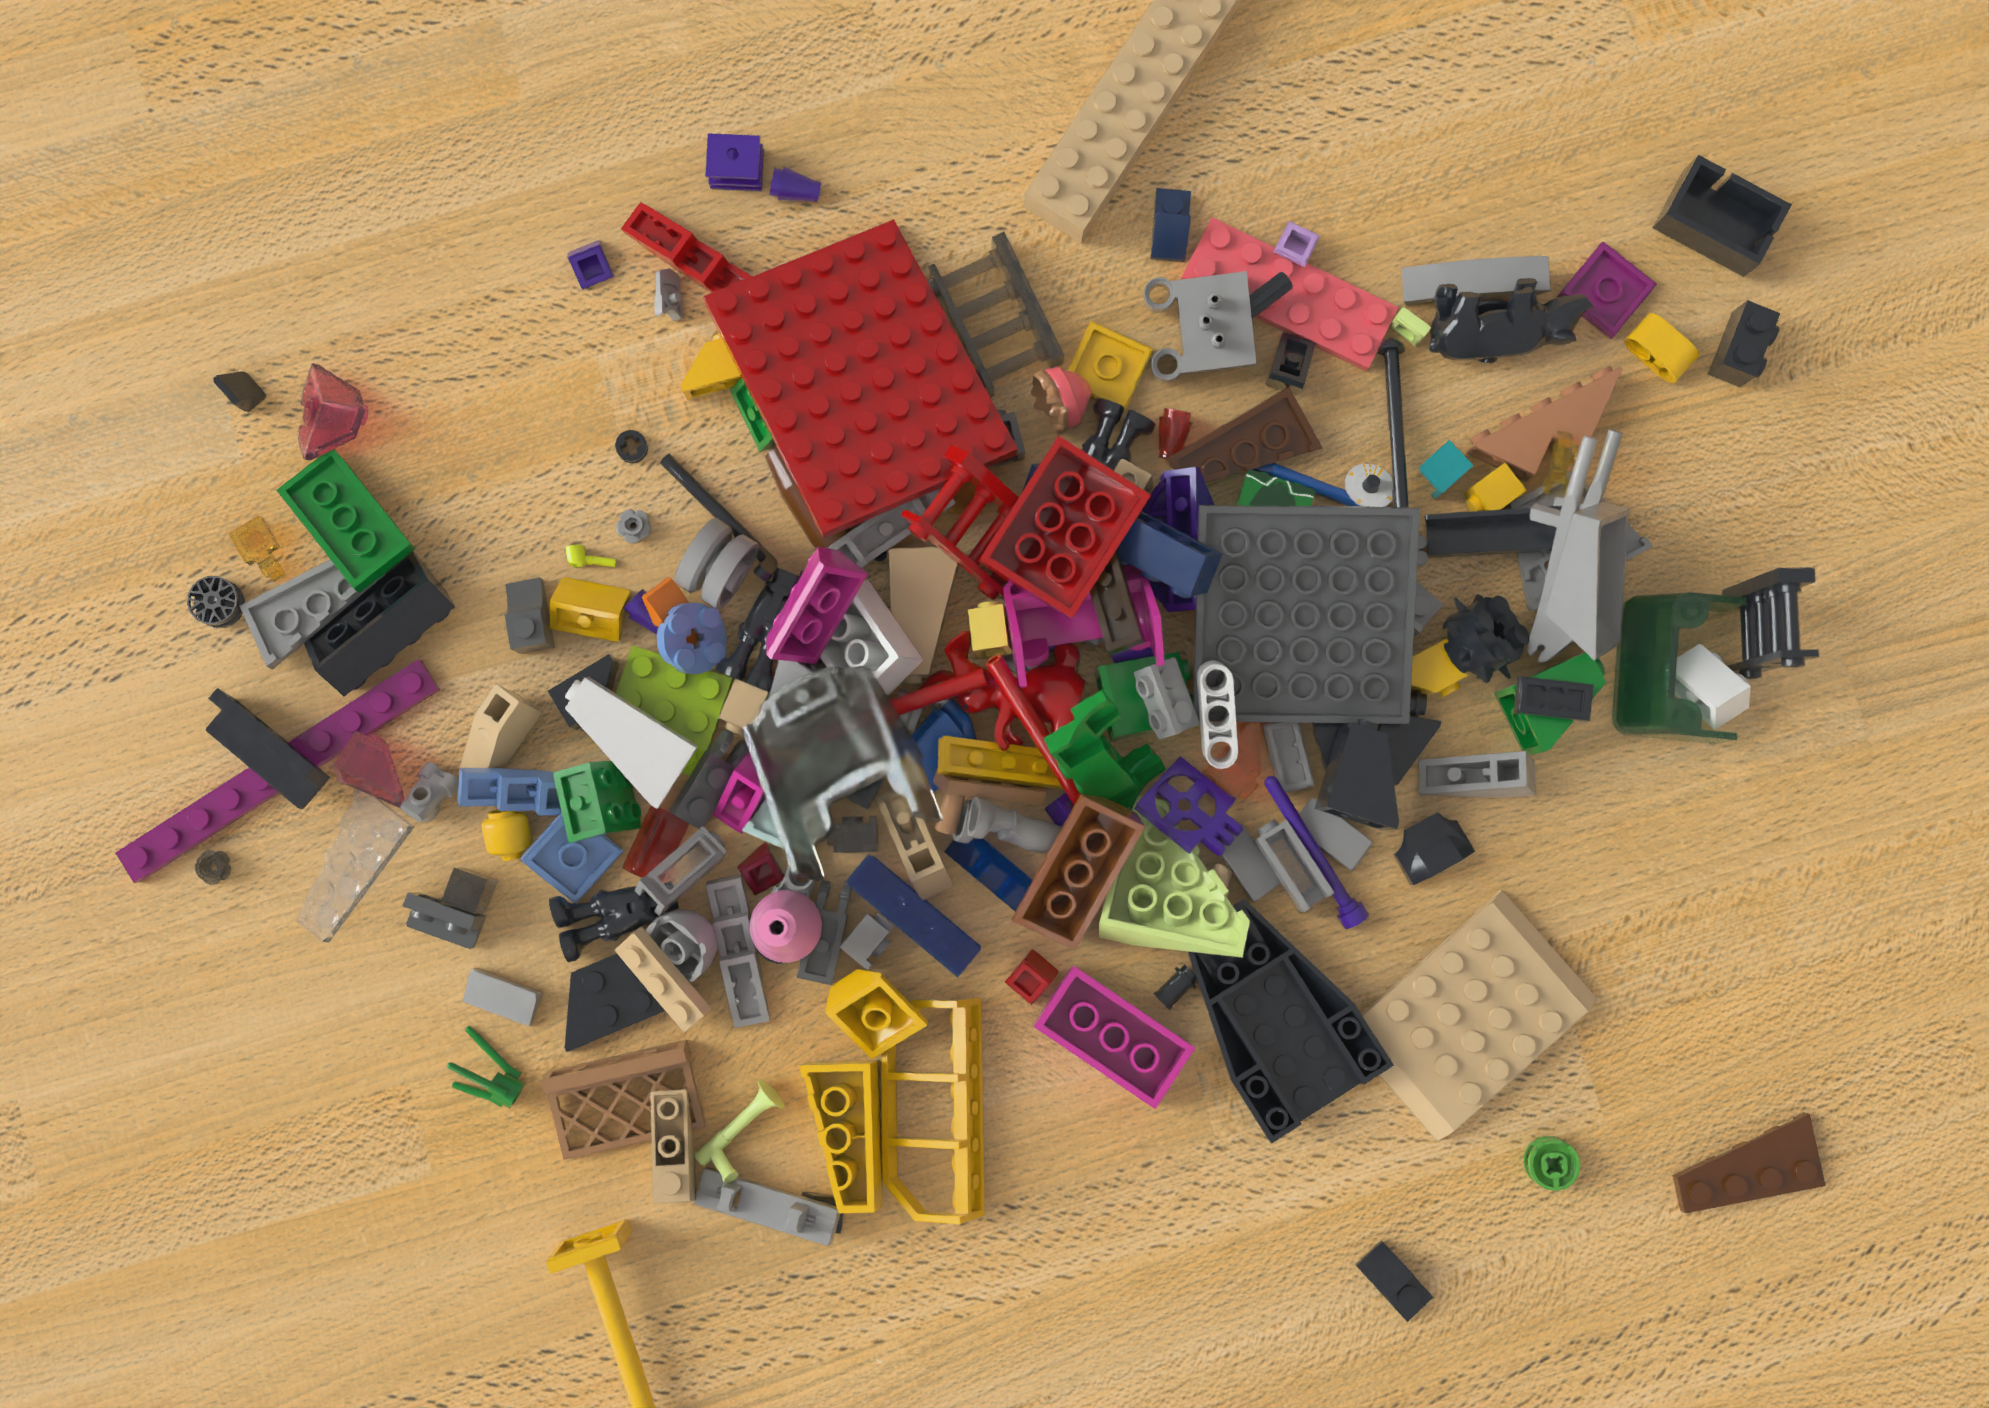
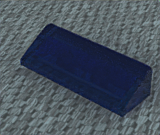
(991, 870)

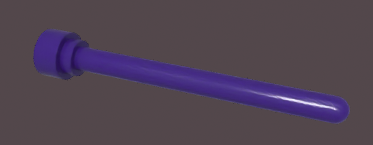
(1350, 911)

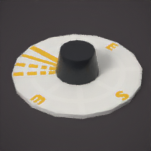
(1369, 486)

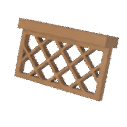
(609, 1072)

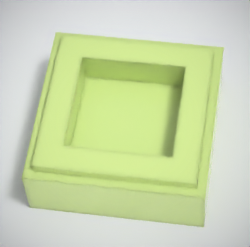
(1409, 326)

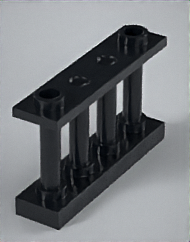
(1771, 621)

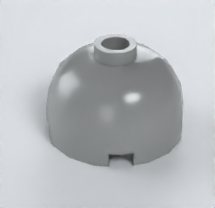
(686, 941)

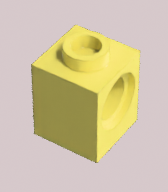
(989, 630)

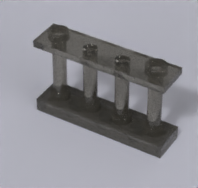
(1016, 288)

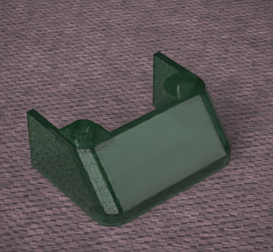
(1648, 664)

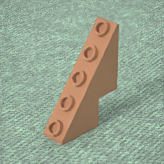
(1526, 439)

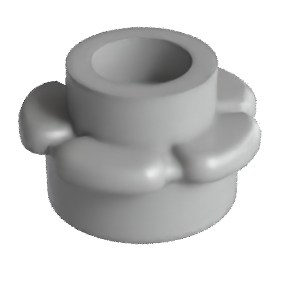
(640, 532)

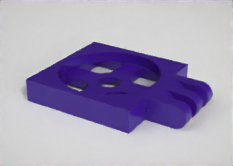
(1210, 828)

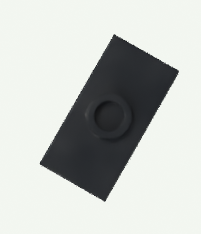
(1553, 699)

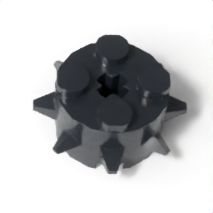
(1484, 637)

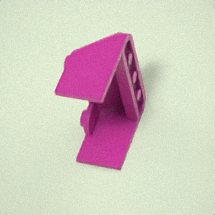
(1037, 625)

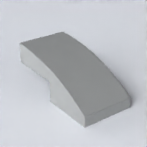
(1335, 836)

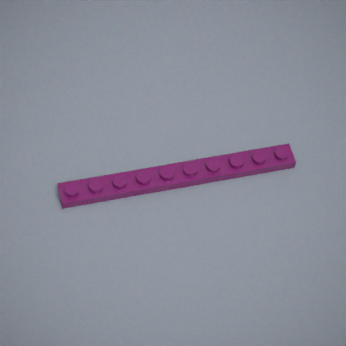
(249, 790)

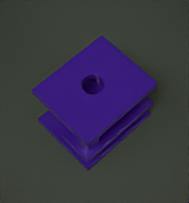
(734, 162)

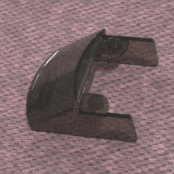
(824, 743)

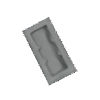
(1288, 755)

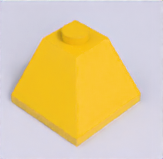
(872, 1011)

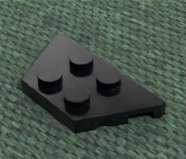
(1404, 740)
(605, 1000)

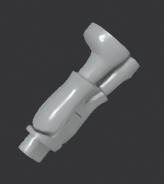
(982, 816)

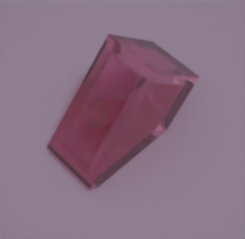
(369, 768)

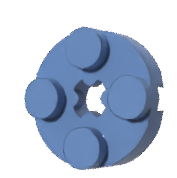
(711, 638)

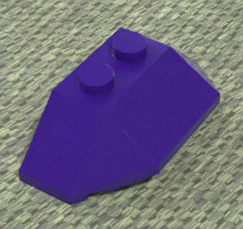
(1176, 504)

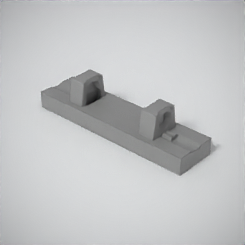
(769, 1207)

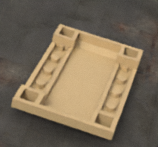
(1474, 1015)

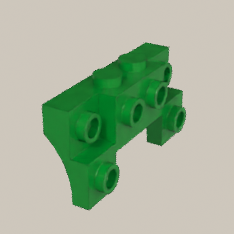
(1094, 762)

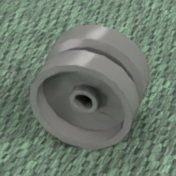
(716, 563)

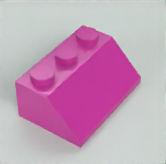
(815, 607)

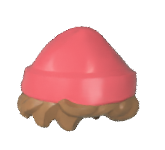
(1061, 396)

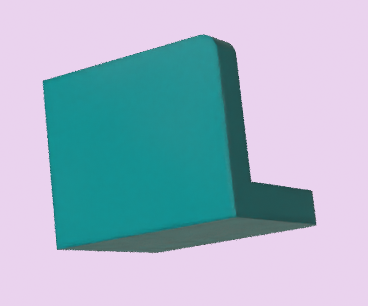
(1445, 468)

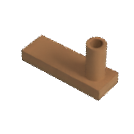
(958, 788)

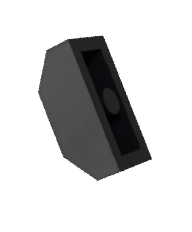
(1432, 848)

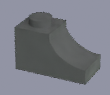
(528, 616)

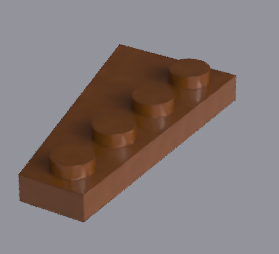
(1251, 440)
(1767, 1166)

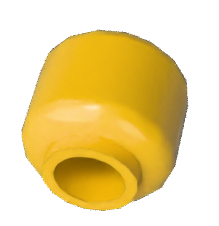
(506, 834)

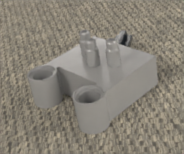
(1214, 320)

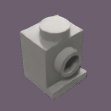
(868, 939)

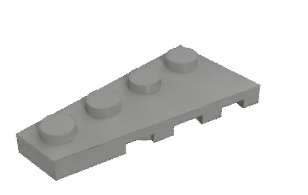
(297, 610)

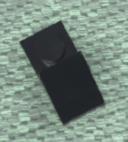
(1291, 363)
(1394, 1280)

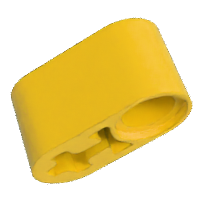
(1661, 348)

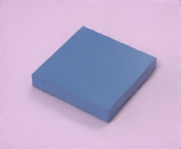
(570, 866)

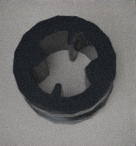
(621, 443)

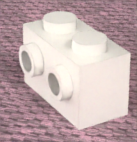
(1711, 685)

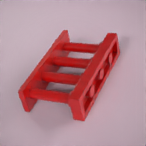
(987, 490)

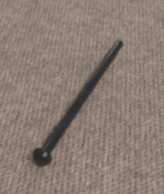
(1391, 349)

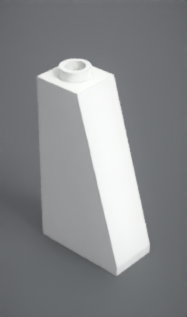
(632, 739)

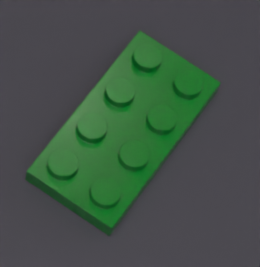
(345, 520)

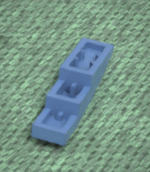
(509, 789)

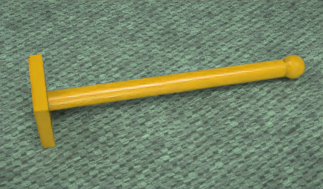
(591, 1250)

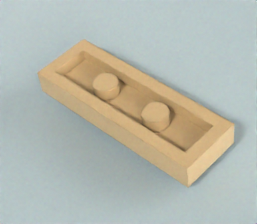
(662, 979)

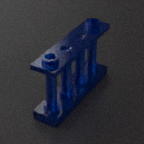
(913, 915)

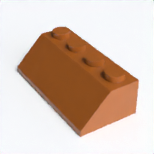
(1079, 870)

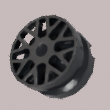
(216, 601)

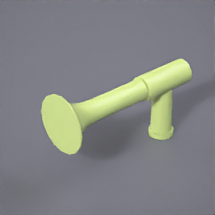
(713, 1149)

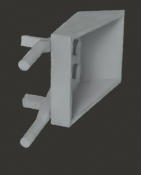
(1586, 562)

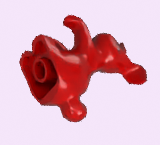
(1049, 688)

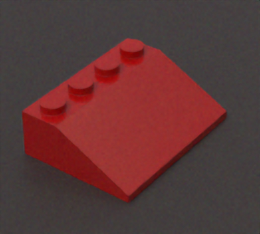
(1064, 527)

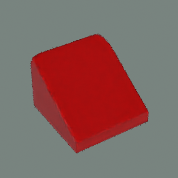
(1032, 976)

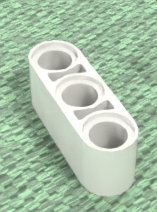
(1221, 731)

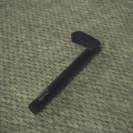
(767, 562)

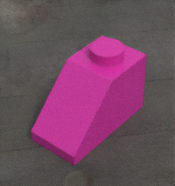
(741, 796)

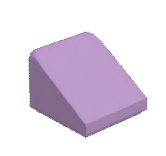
(1296, 244)

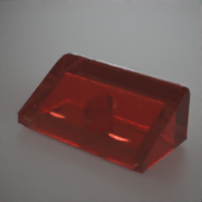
(655, 841)

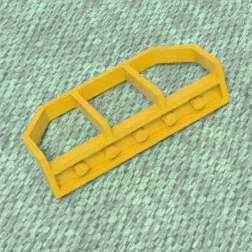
(965, 1124)

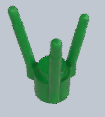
(502, 1089)

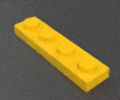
(988, 762)

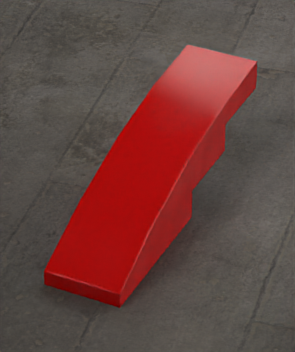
(681, 249)

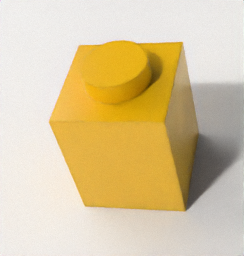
(1494, 490)

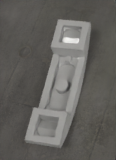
(882, 531)

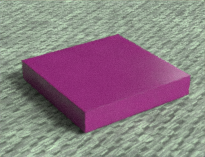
(1612, 288)

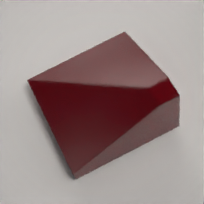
(761, 870)

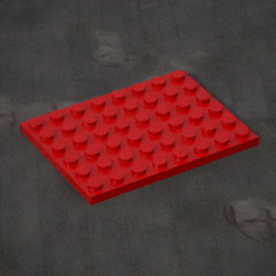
(858, 376)

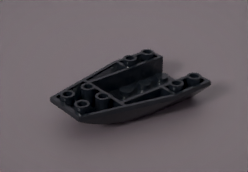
(1284, 1028)

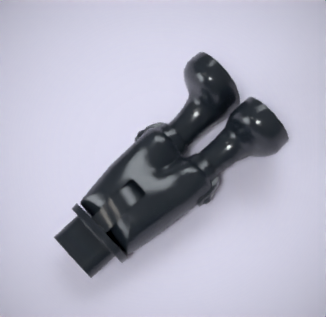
(1109, 415)
(755, 630)
(620, 913)

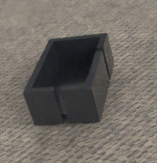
(1722, 221)

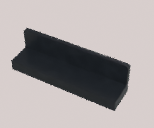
(1487, 533)
(265, 751)

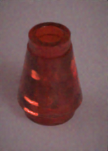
(1173, 431)

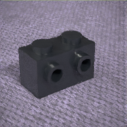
(1744, 344)

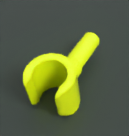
(577, 557)

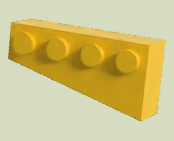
(848, 1126)

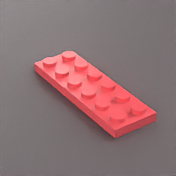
(1317, 308)

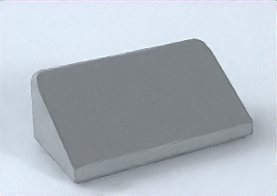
(1249, 866)
(502, 996)

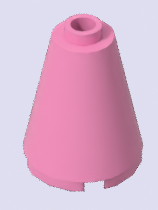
(800, 922)

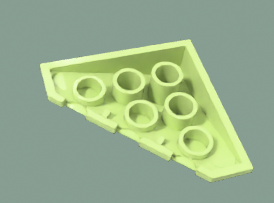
(1171, 899)

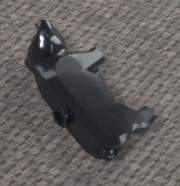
(1501, 328)

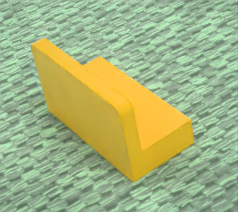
(588, 609)

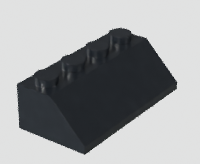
(379, 625)

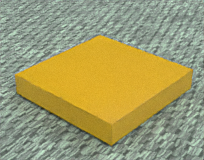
(1110, 363)

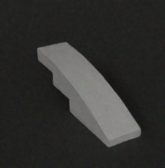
(1490, 277)
(737, 952)

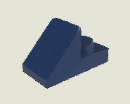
(1170, 225)

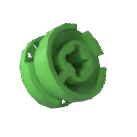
(1552, 1163)

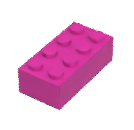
(1113, 1036)

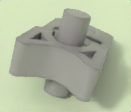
(668, 294)

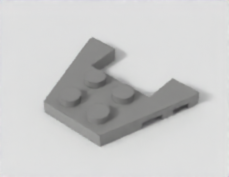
(1532, 563)

